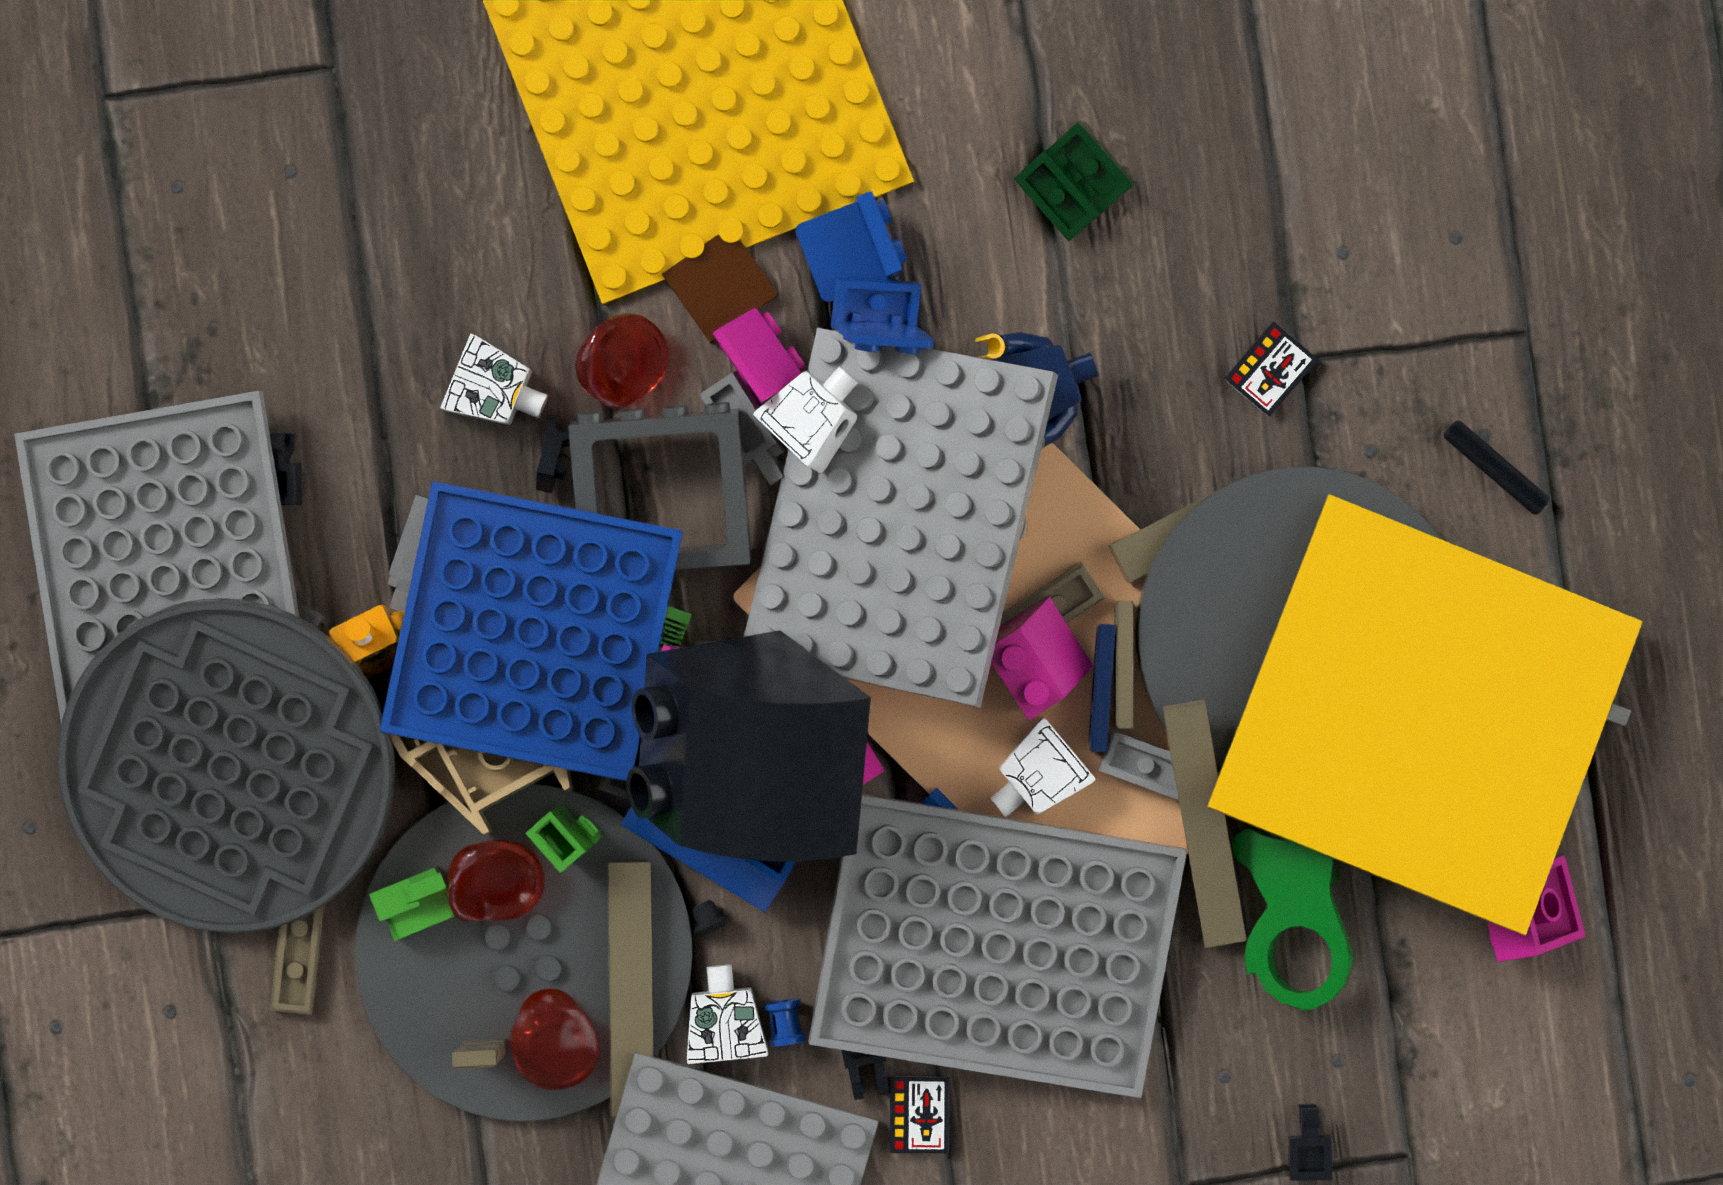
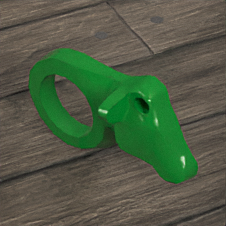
(1297, 894)

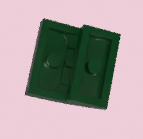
(1074, 181)

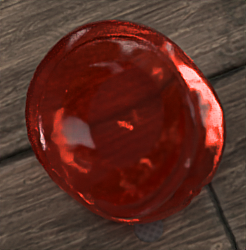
(622, 360)
(494, 881)
(554, 1041)

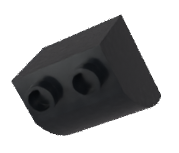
(750, 750)

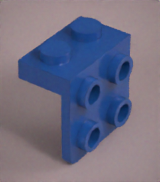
(851, 244)
(879, 314)

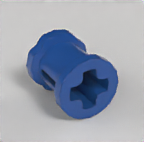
(784, 1022)

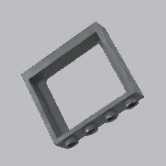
(674, 420)

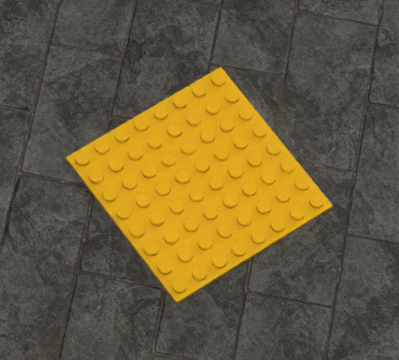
(695, 122)
(1425, 714)

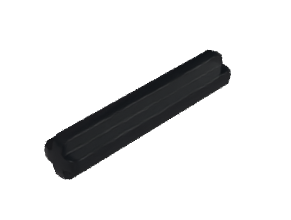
(1496, 467)

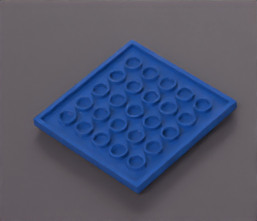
(530, 630)

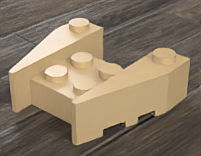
(473, 778)

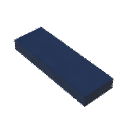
(1101, 687)

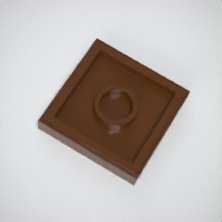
(719, 284)

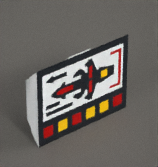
(1270, 369)
(919, 1114)

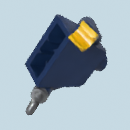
(1041, 354)

